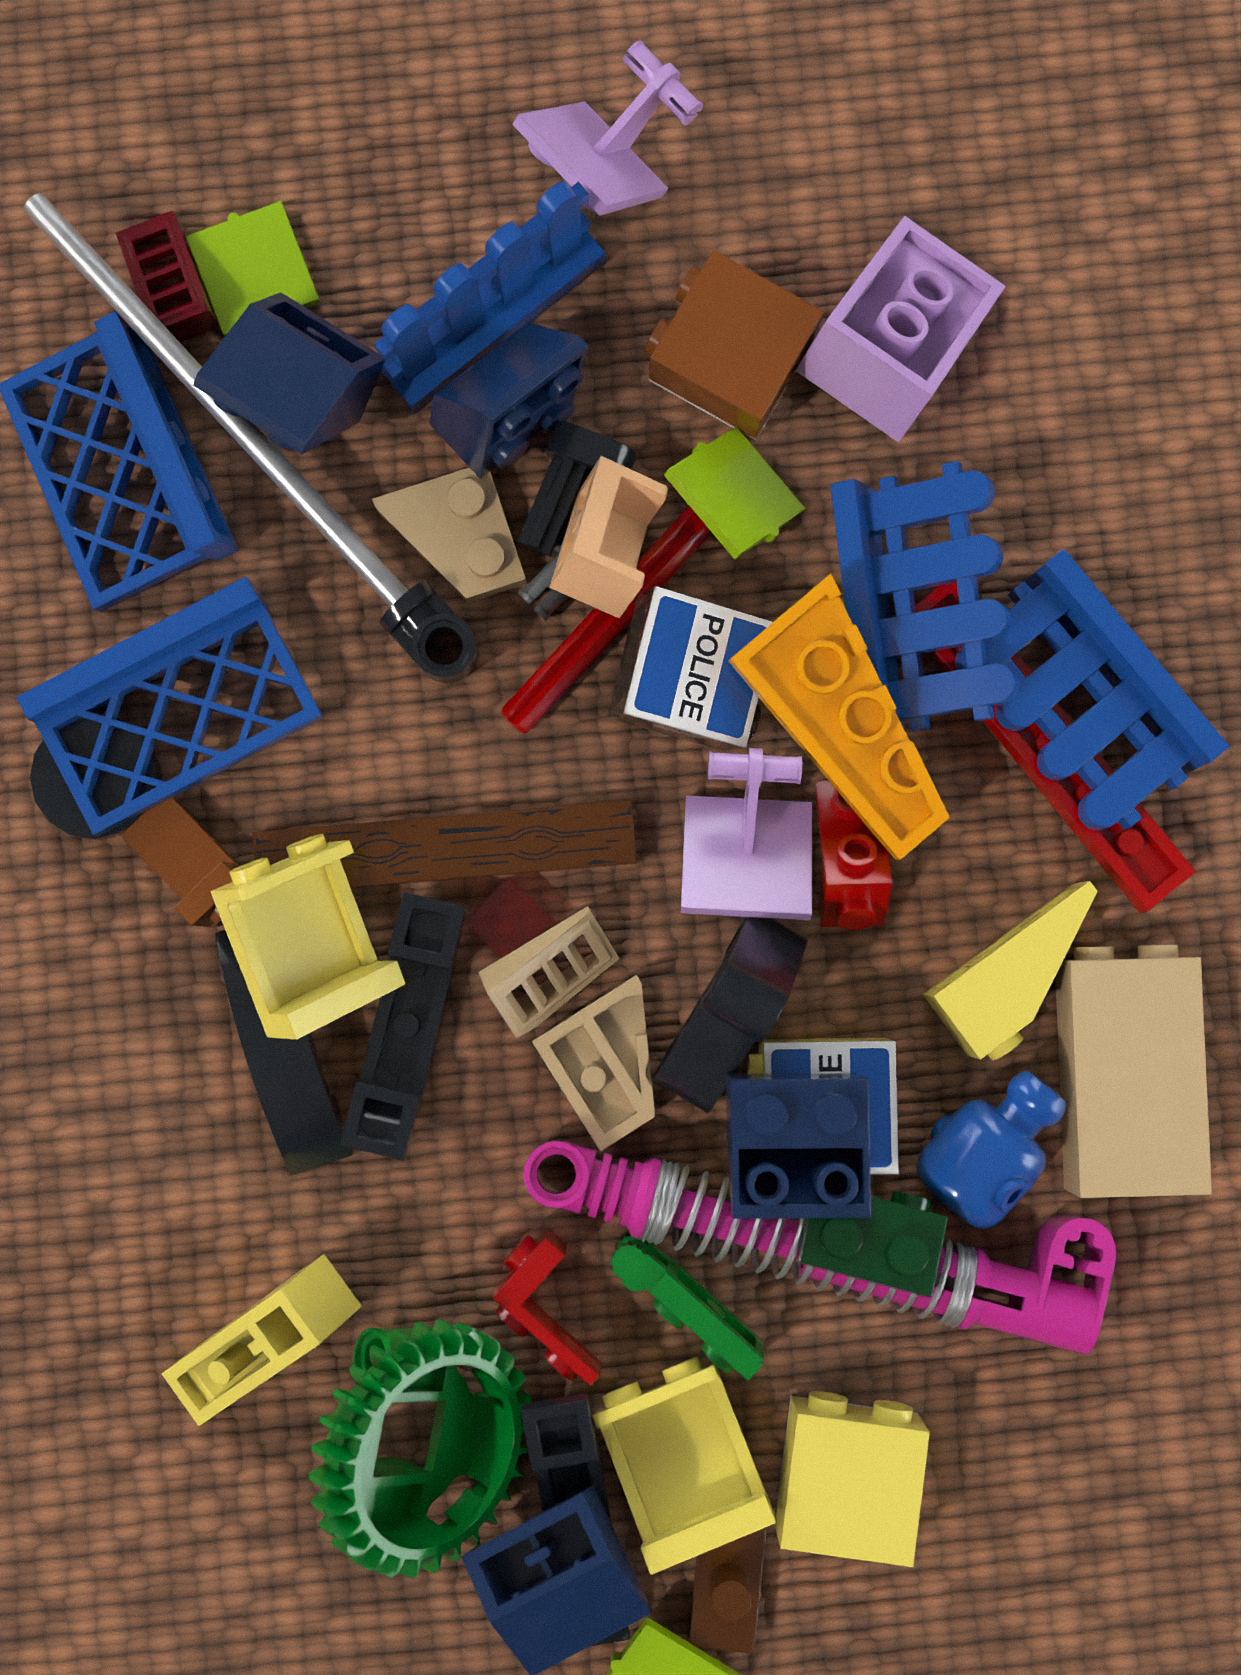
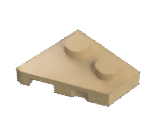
(458, 531)
(604, 1063)

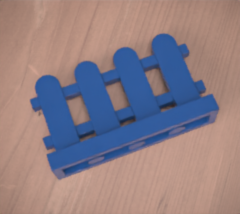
(492, 299)
(874, 576)
(1122, 676)

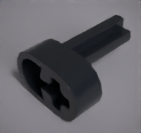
(573, 456)

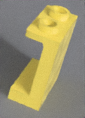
(302, 939)
(683, 1464)

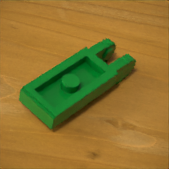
(686, 1302)

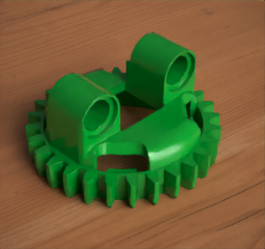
(381, 1503)

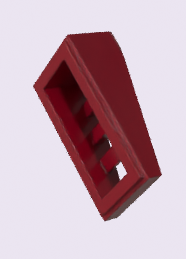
(184, 320)

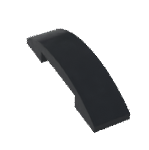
(405, 1028)
(287, 1080)
(566, 1456)

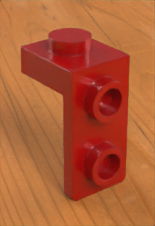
(854, 865)
(529, 1266)

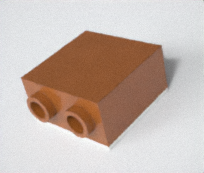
(732, 343)

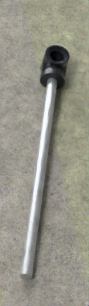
(413, 614)

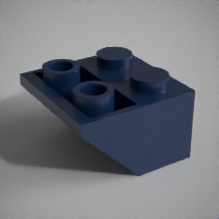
(291, 374)
(510, 397)
(798, 1145)
(557, 1582)

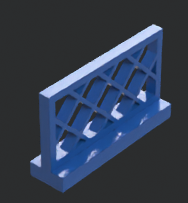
(155, 428)
(141, 660)

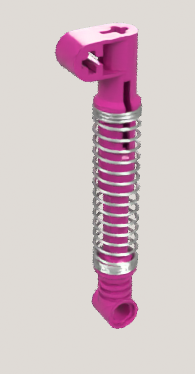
(1036, 1308)

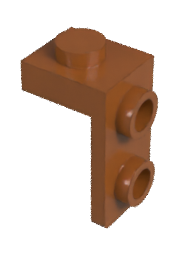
(183, 858)

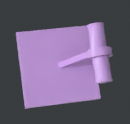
(599, 156)
(749, 851)

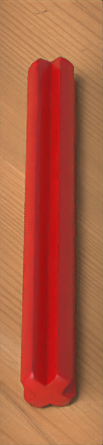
(600, 628)

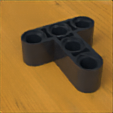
(733, 1011)

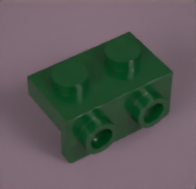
(890, 1249)

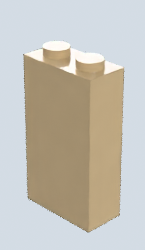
(1133, 1074)

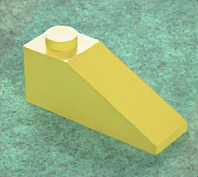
(1007, 981)
(262, 1340)

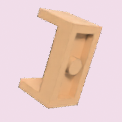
(607, 537)

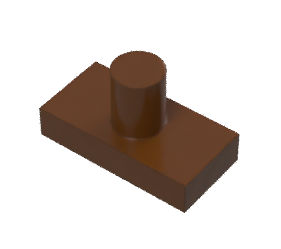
(728, 1595)

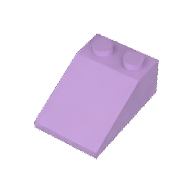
(900, 328)

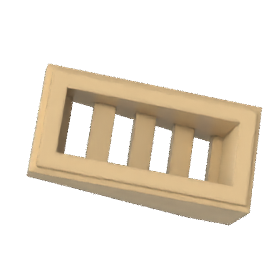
(544, 999)

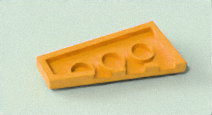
(828, 697)

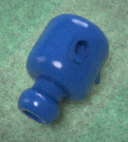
(987, 1154)

